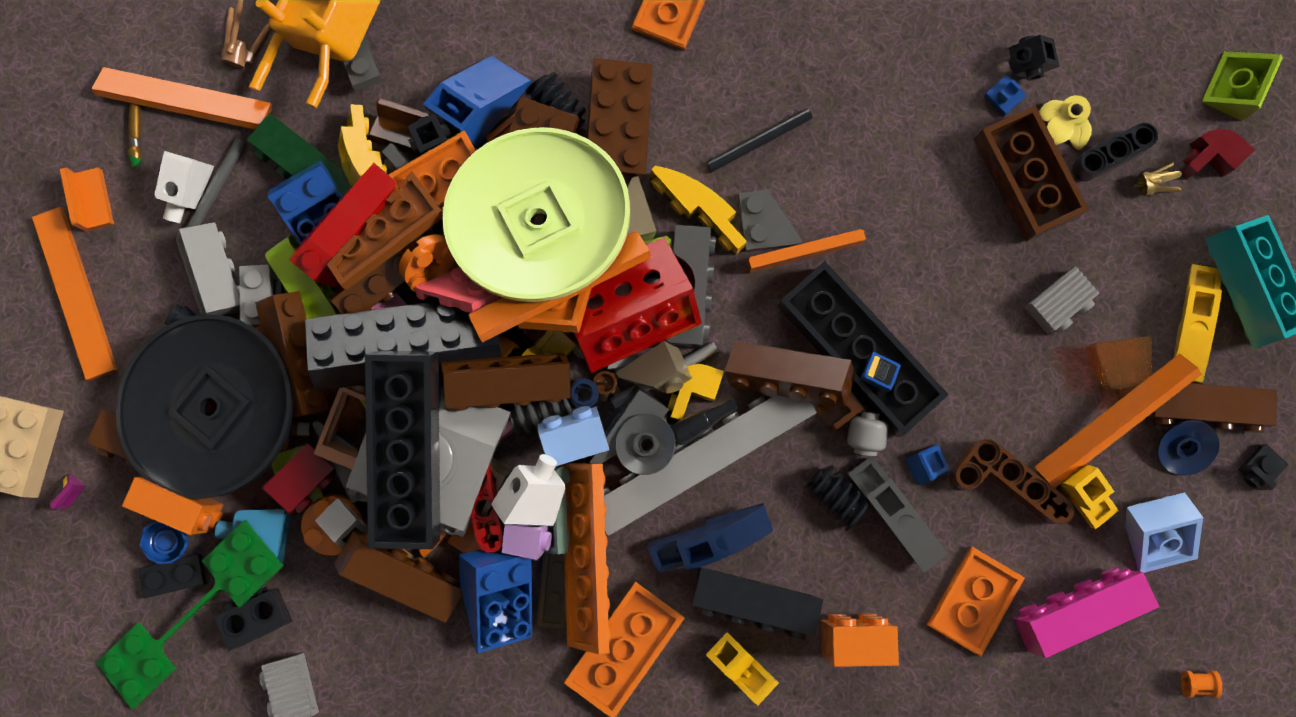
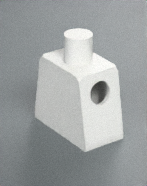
(181, 184)
(531, 494)

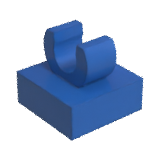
(1005, 95)

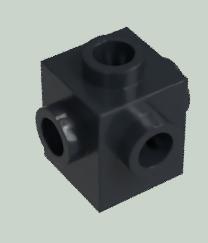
(1033, 57)
(425, 130)

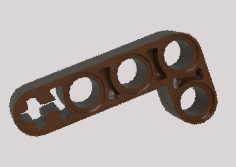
(1016, 486)

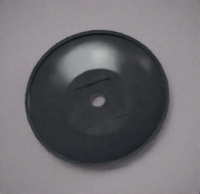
(165, 400)

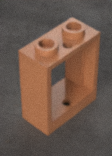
(326, 446)

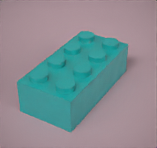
(1257, 279)

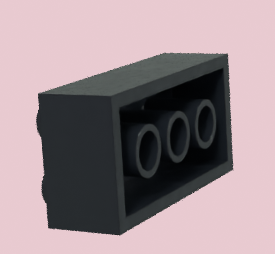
(756, 601)

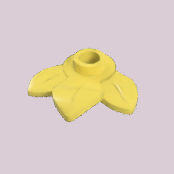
(1065, 125)

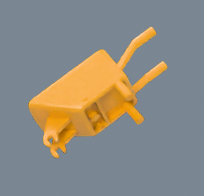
(318, 27)

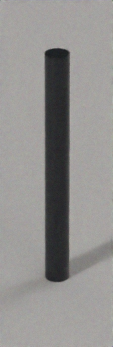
(759, 140)

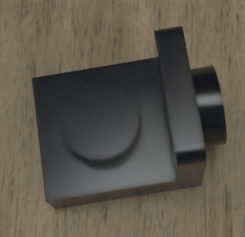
(1263, 468)

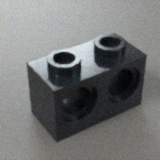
(255, 622)

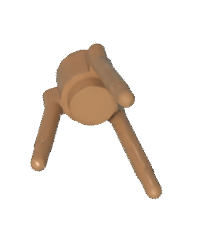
(234, 50)

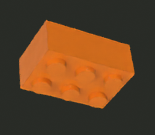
(859, 641)

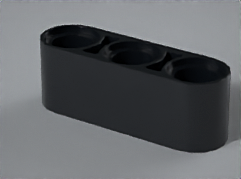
(1124, 143)

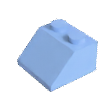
(573, 435)
(1164, 532)

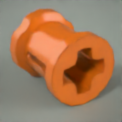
(1201, 684)

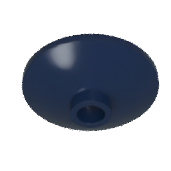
(1195, 455)

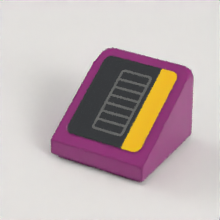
(66, 493)

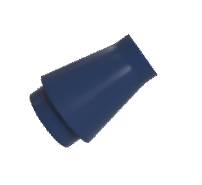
(583, 385)

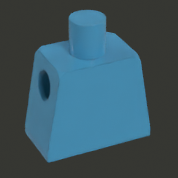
(269, 524)

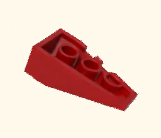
(342, 222)

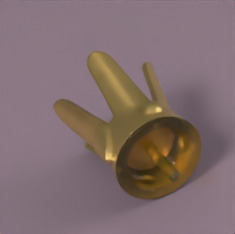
(1150, 182)

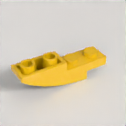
(354, 148)
(691, 197)
(1199, 317)

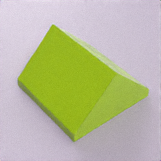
(1241, 82)

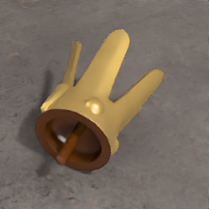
(606, 384)

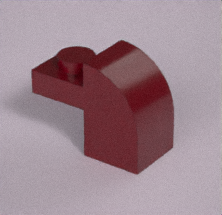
(1220, 149)

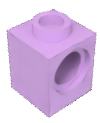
(526, 540)

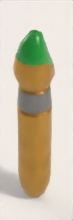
(134, 151)

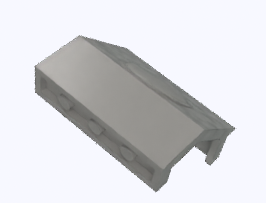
(466, 450)

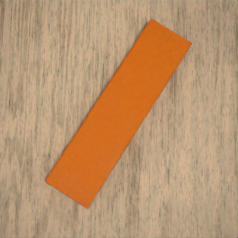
(805, 251)

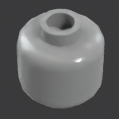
(867, 433)

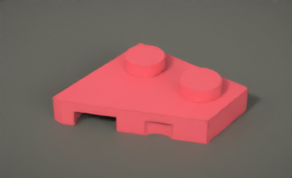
(456, 290)

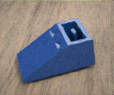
(477, 98)
(305, 199)
(496, 597)

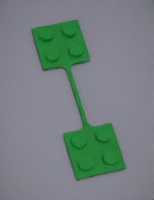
(240, 568)

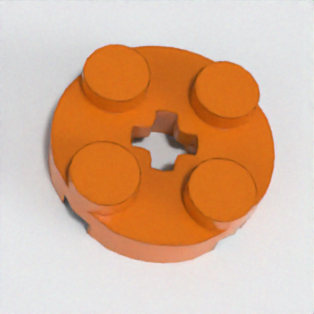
(416, 265)
(313, 534)

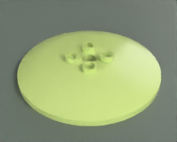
(529, 175)

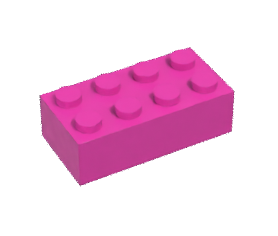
(1085, 611)

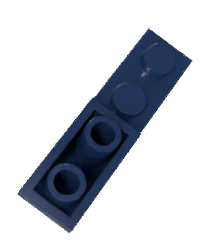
(713, 542)

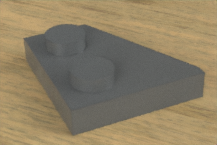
(765, 223)

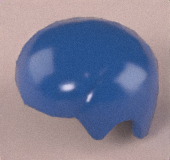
(163, 543)

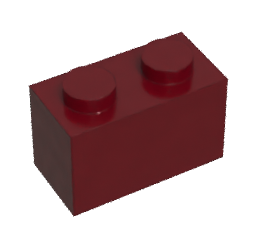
(300, 480)

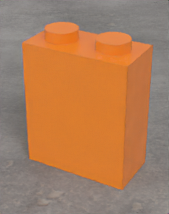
(171, 509)

